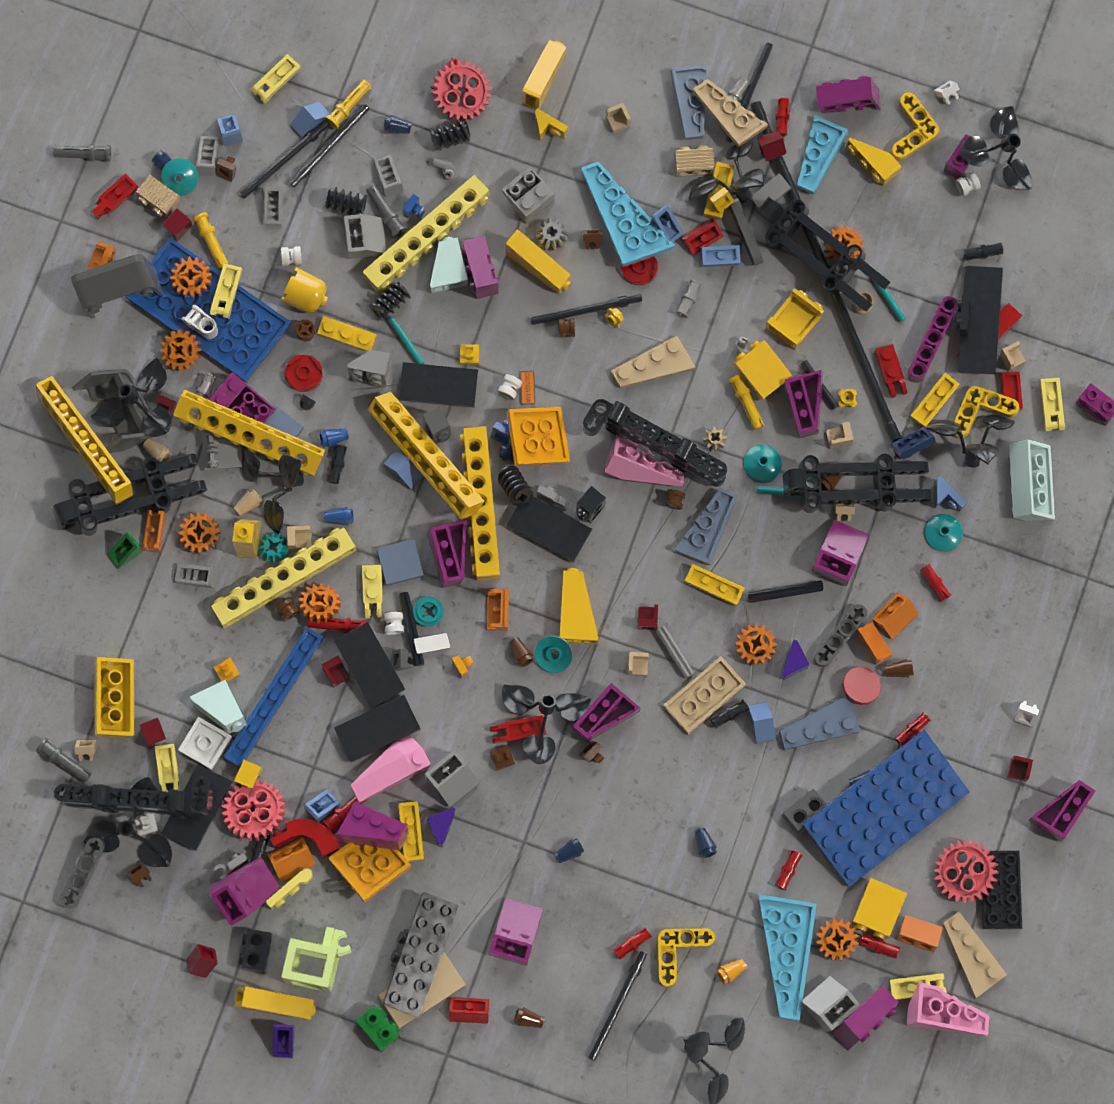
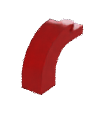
(311, 830)

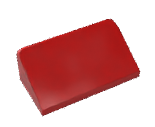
(702, 236)
(469, 1010)

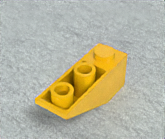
(878, 162)

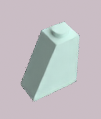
(448, 267)
(220, 707)

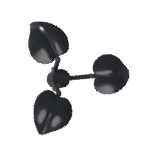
(975, 152)
(741, 187)
(111, 410)
(973, 452)
(290, 477)
(570, 705)
(154, 853)
(697, 1047)

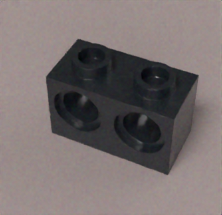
(590, 505)
(261, 951)

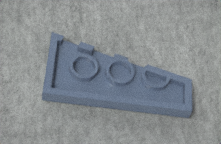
(689, 107)
(707, 530)
(826, 724)

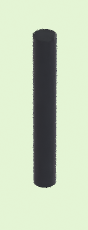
(825, 392)

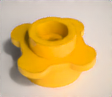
(614, 317)
(847, 393)

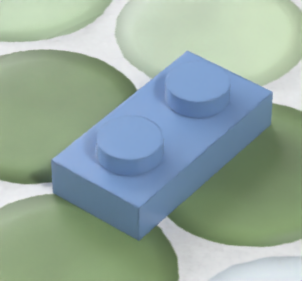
(721, 256)

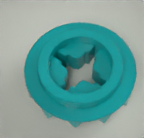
(271, 556)
(428, 602)

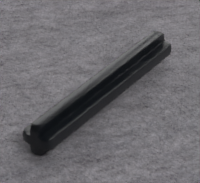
(785, 591)
(410, 627)

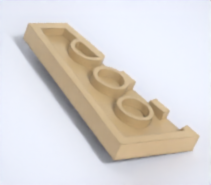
(731, 116)
(661, 361)
(976, 960)

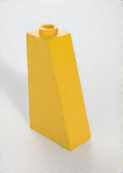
(543, 75)
(537, 262)
(247, 537)
(576, 612)
(274, 1003)

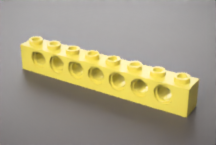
(473, 188)
(279, 587)

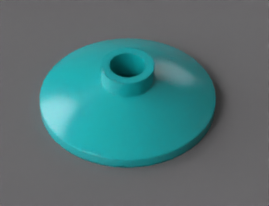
(180, 167)
(759, 471)
(941, 541)
(550, 661)

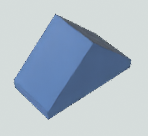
(309, 118)
(230, 130)
(667, 223)
(403, 469)
(762, 722)
(321, 805)

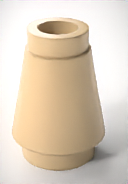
(157, 450)
(248, 502)

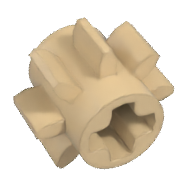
(713, 434)

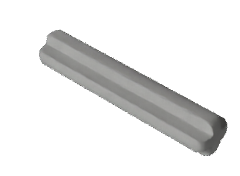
(675, 652)

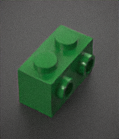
(378, 1028)

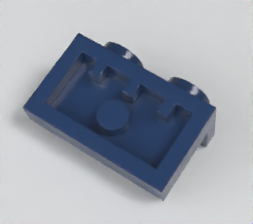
(913, 443)

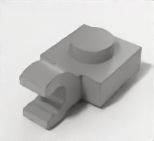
(235, 863)

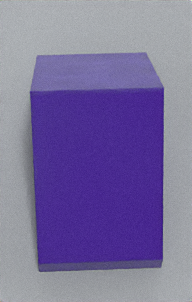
(795, 661)
(441, 824)
(283, 1040)

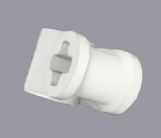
(198, 321)

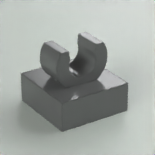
(399, 659)

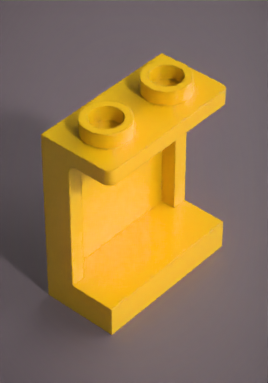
(795, 318)
(762, 369)
(879, 909)

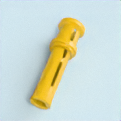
(343, 110)
(207, 232)
(743, 394)

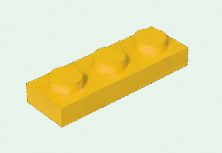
(724, 173)
(346, 334)
(934, 400)
(714, 585)
(413, 844)

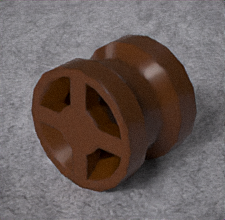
(307, 327)
(567, 327)
(674, 499)
(287, 609)

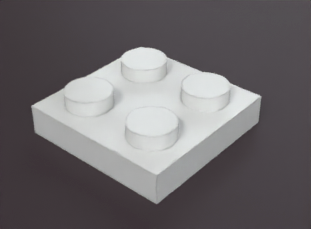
(205, 743)

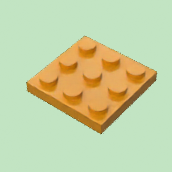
(538, 436)
(369, 868)

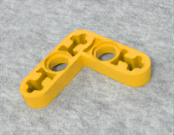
(920, 132)
(982, 402)
(671, 948)

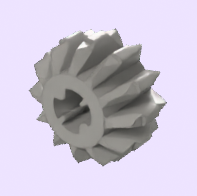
(545, 238)

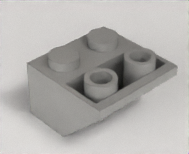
(528, 194)
(364, 235)
(370, 367)
(452, 778)
(830, 1004)

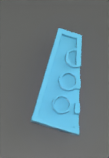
(821, 150)

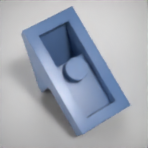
(945, 491)

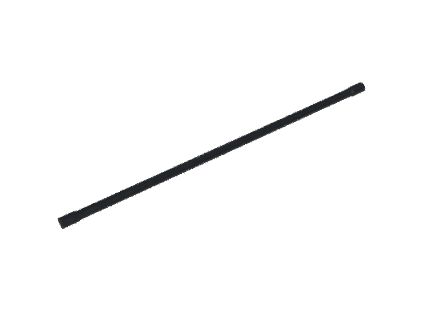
(890, 425)

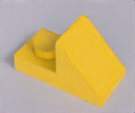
(546, 122)

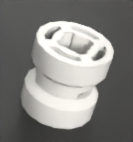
(968, 183)
(295, 256)
(509, 387)
(393, 622)

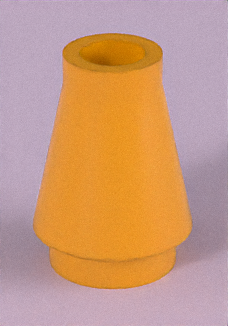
(730, 971)

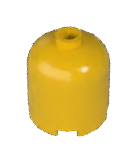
(305, 292)

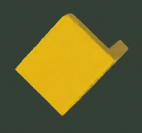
(248, 774)

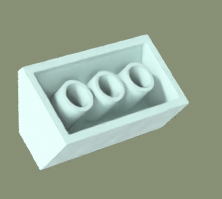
(1031, 481)

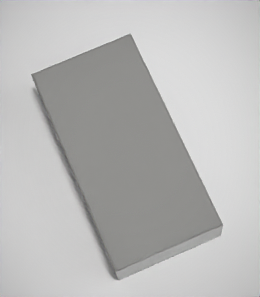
(774, 189)

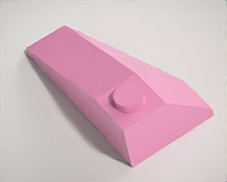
(632, 464)
(396, 764)
(937, 1010)

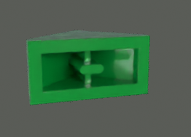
(124, 550)

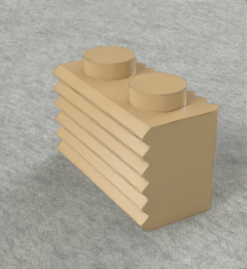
(694, 161)
(157, 196)

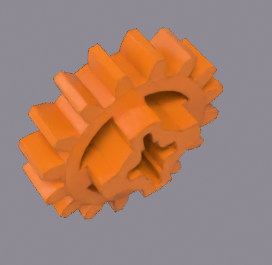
(847, 241)
(183, 277)
(175, 344)
(207, 532)
(319, 603)
(762, 648)
(849, 937)

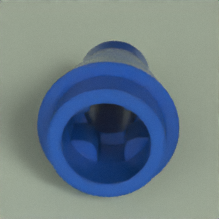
(333, 436)
(340, 516)

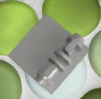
(220, 452)

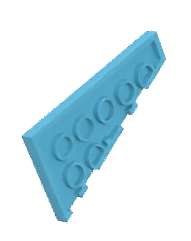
(626, 223)
(788, 939)

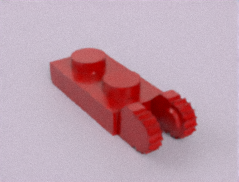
(890, 369)
(518, 729)

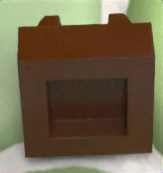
(226, 168)
(592, 236)
(591, 752)
(502, 758)
(139, 872)

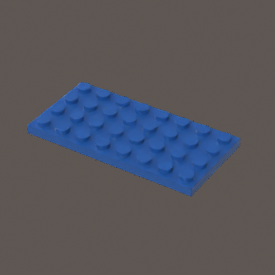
(241, 340)
(886, 808)

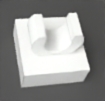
(946, 90)
(1026, 714)
(146, 824)

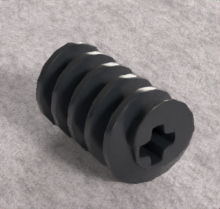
(450, 135)
(345, 202)
(389, 300)
(515, 486)

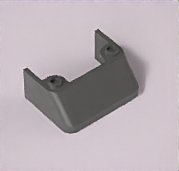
(115, 281)
(104, 385)

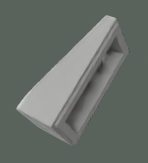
(207, 167)
(391, 186)
(273, 190)
(211, 579)

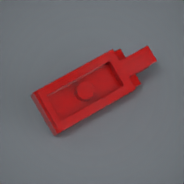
(115, 196)

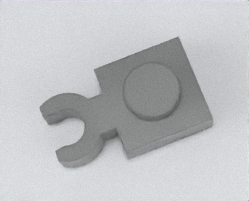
(548, 494)

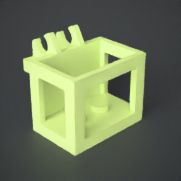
(328, 950)

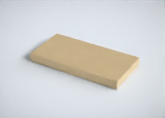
(704, 695)
(444, 984)

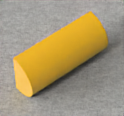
(114, 698)

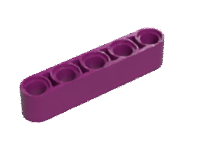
(937, 332)

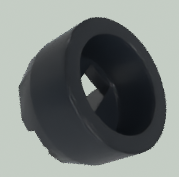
(306, 403)

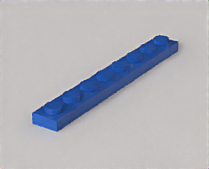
(273, 697)

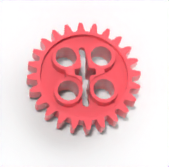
(445, 87)
(255, 825)
(951, 862)

